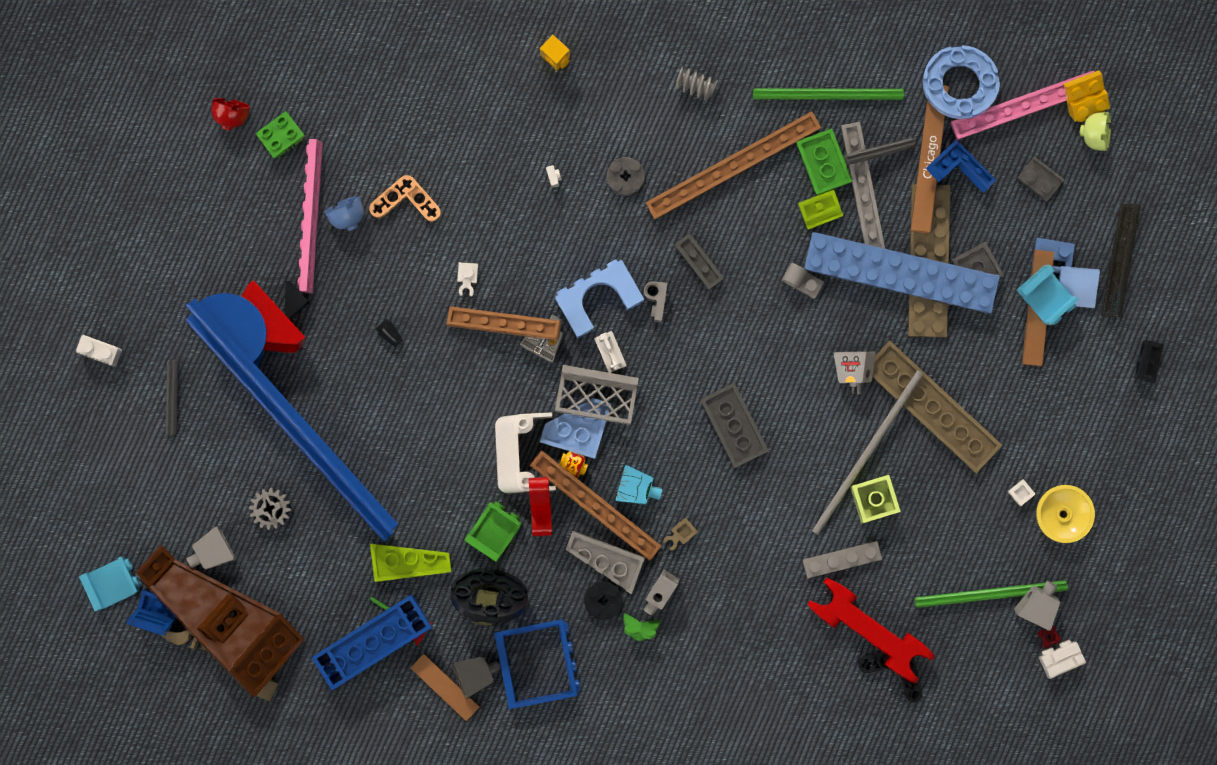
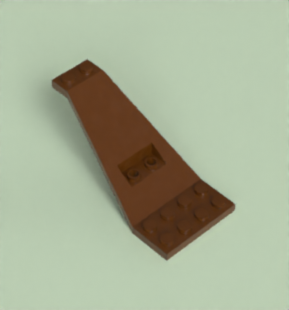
(250, 642)

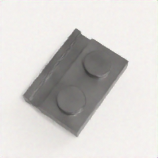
(1040, 179)

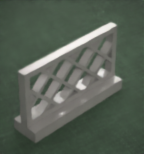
(601, 379)

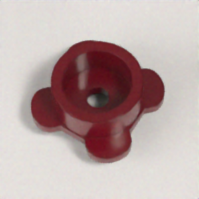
(1048, 641)

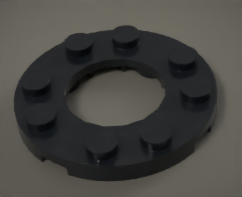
(474, 579)

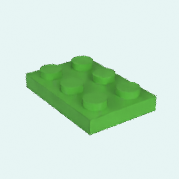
(824, 162)

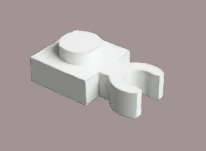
(467, 274)

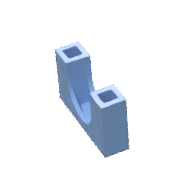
(614, 276)

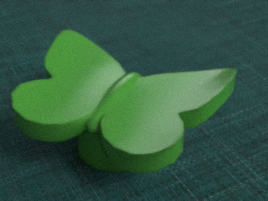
(640, 630)

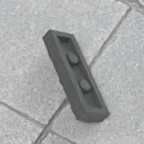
(699, 261)

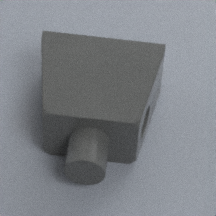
(475, 675)

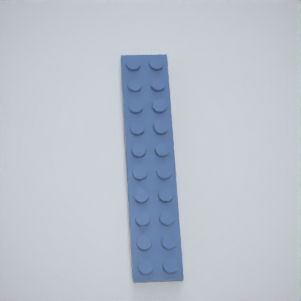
(901, 272)

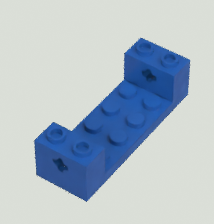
(372, 642)

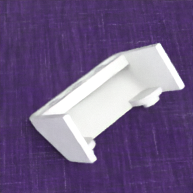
(507, 450)

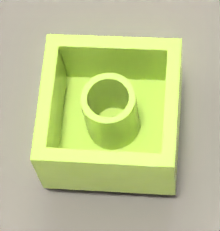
(875, 499)

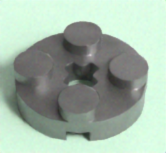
(618, 184)

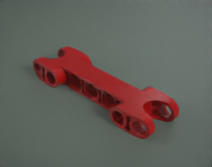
(898, 650)

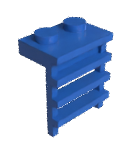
(152, 615)

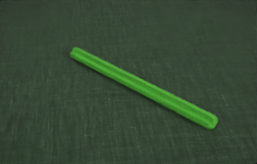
(828, 94)
(979, 595)

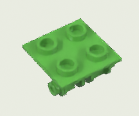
(280, 135)

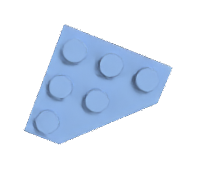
(576, 433)

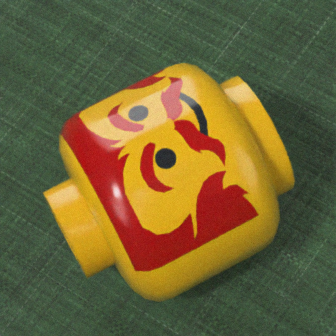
(574, 463)

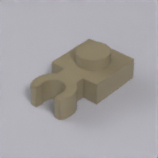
(682, 531)

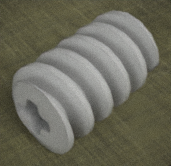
(695, 84)

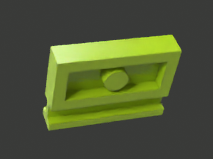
(820, 209)

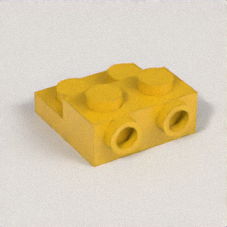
(1086, 96)

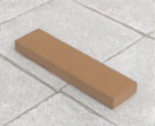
(444, 687)

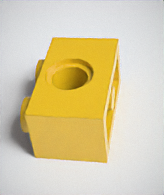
(555, 53)

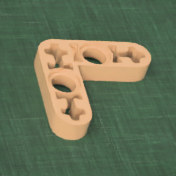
(410, 194)

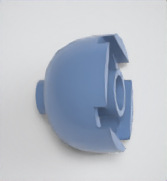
(346, 213)

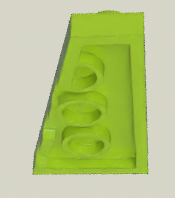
(401, 562)

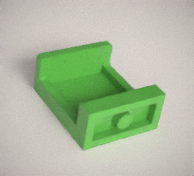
(494, 531)

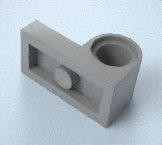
(802, 281)
(657, 310)

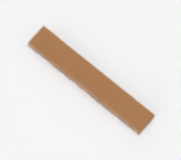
(504, 323)
(1035, 328)

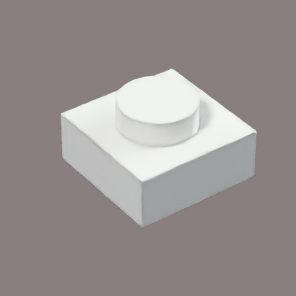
(554, 176)
(1021, 492)

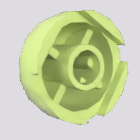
(1097, 131)

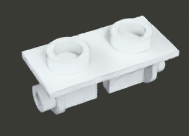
(610, 352)

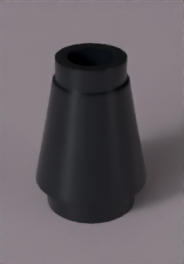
(389, 333)

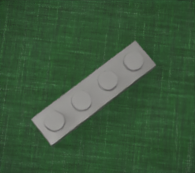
(842, 559)

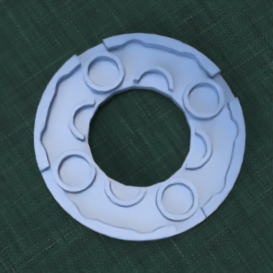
(972, 59)

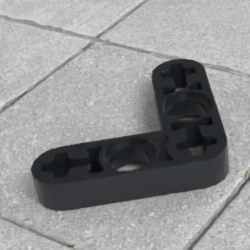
(872, 668)

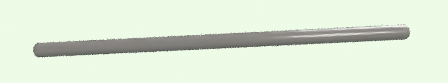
(868, 451)

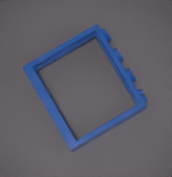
(570, 665)

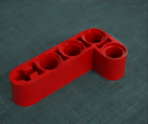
(540, 506)

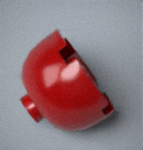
(229, 113)

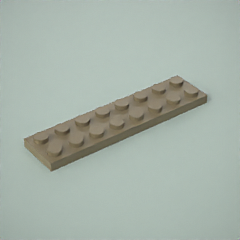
(927, 316)
(935, 408)

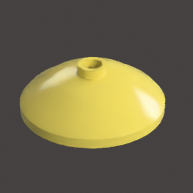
(1078, 510)

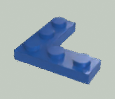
(958, 156)

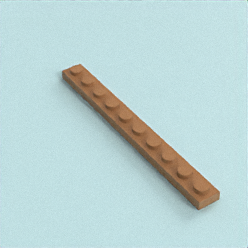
(733, 165)

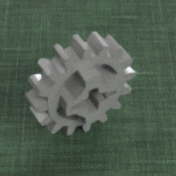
(274, 520)

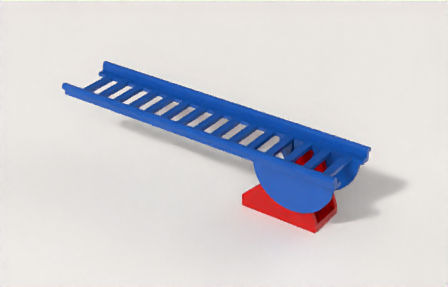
(239, 334)

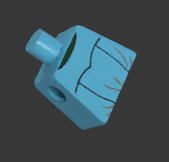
(636, 487)

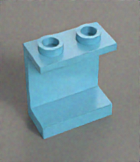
(1047, 296)
(110, 583)

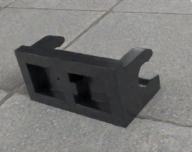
(1148, 361)

